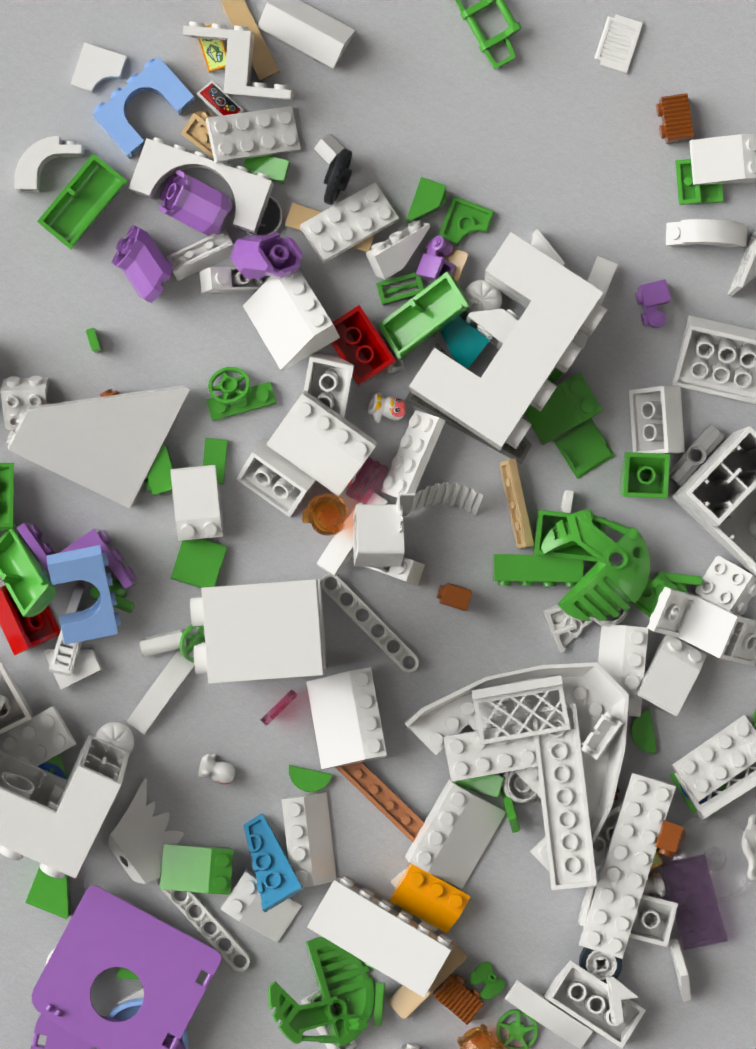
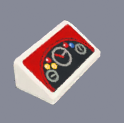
(217, 101)

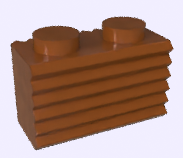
(675, 118)
(454, 596)
(670, 839)
(459, 998)

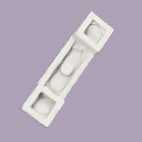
(160, 692)

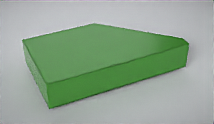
(511, 813)

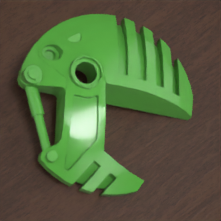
(606, 585)
(341, 982)

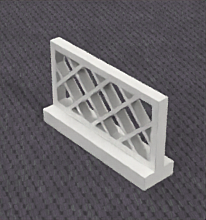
(520, 689)
(723, 797)

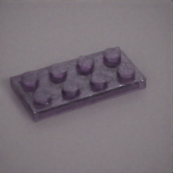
(698, 908)

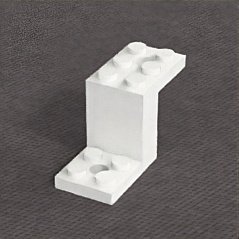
(238, 61)
(705, 626)

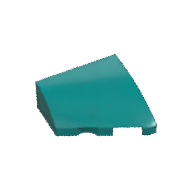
(463, 341)

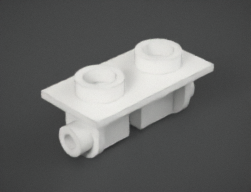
(599, 740)

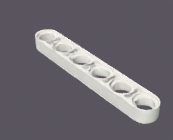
(367, 625)
(214, 938)

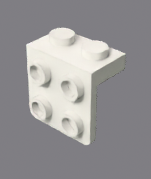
(19, 394)
(727, 586)

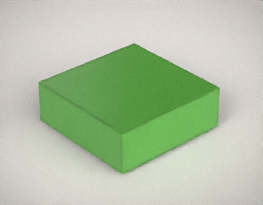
(94, 340)

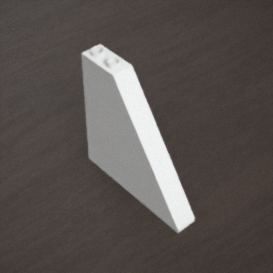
(100, 440)

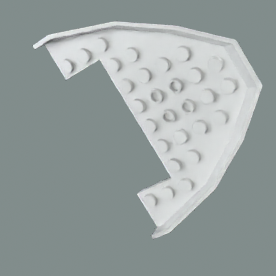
(582, 684)

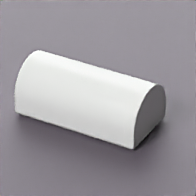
(161, 643)

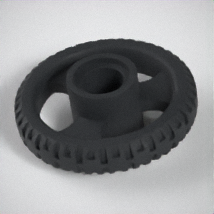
(337, 176)

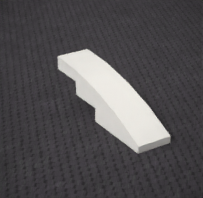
(600, 277)
(341, 546)
(548, 1014)

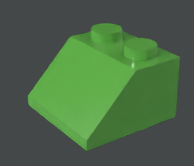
(645, 475)

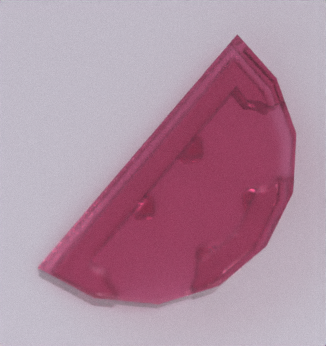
(279, 707)

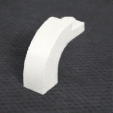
(37, 156)
(707, 232)

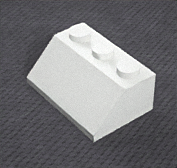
(493, 324)
(329, 380)
(657, 420)
(275, 479)

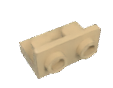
(197, 131)

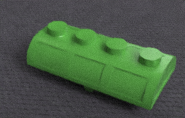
(82, 201)
(424, 315)
(24, 574)

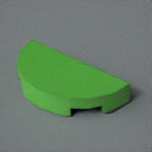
(643, 732)
(308, 779)
(379, 1003)

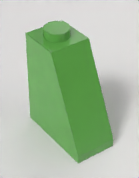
(51, 894)

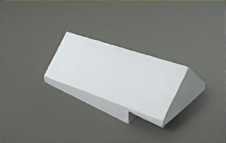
(306, 30)

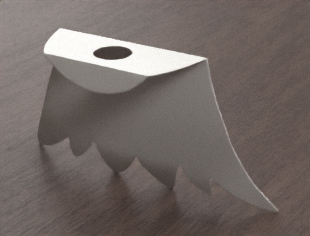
(140, 838)

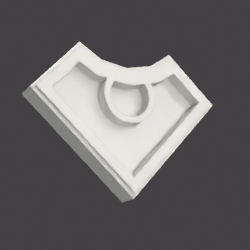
(95, 66)
(681, 970)

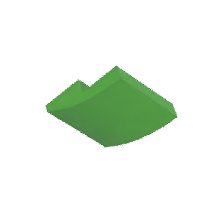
(695, 194)
(199, 563)

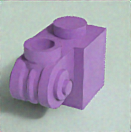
(433, 262)
(651, 296)

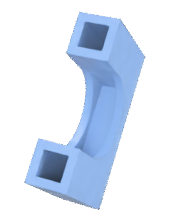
(154, 78)
(86, 565)

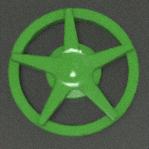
(229, 386)
(195, 639)
(516, 1030)

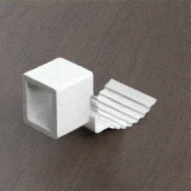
(380, 528)

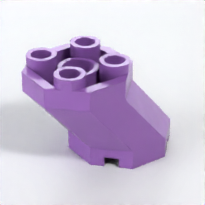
(194, 203)
(266, 256)
(142, 263)

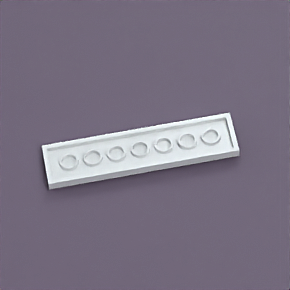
(564, 801)
(626, 865)

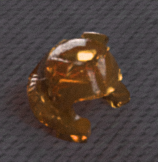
(326, 514)
(479, 1039)

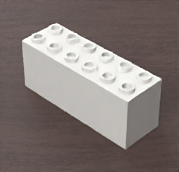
(381, 935)

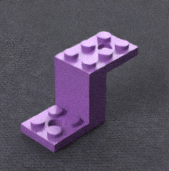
(93, 538)

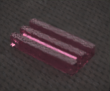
(375, 465)

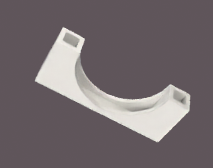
(161, 161)

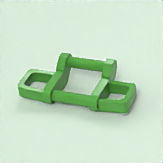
(485, 44)

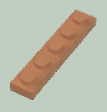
(383, 798)

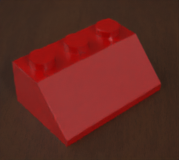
(361, 346)
(22, 631)

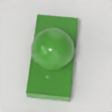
(681, 580)
(120, 593)

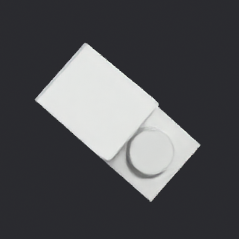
(616, 993)

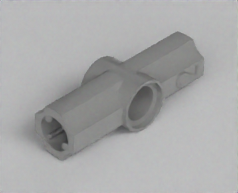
(704, 445)

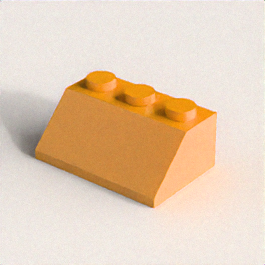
(429, 898)

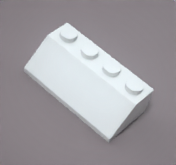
(623, 658)
(309, 838)
(652, 921)
(588, 1001)

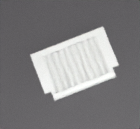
(618, 43)

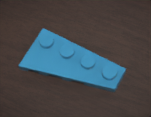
(272, 868)

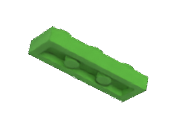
(257, 397)

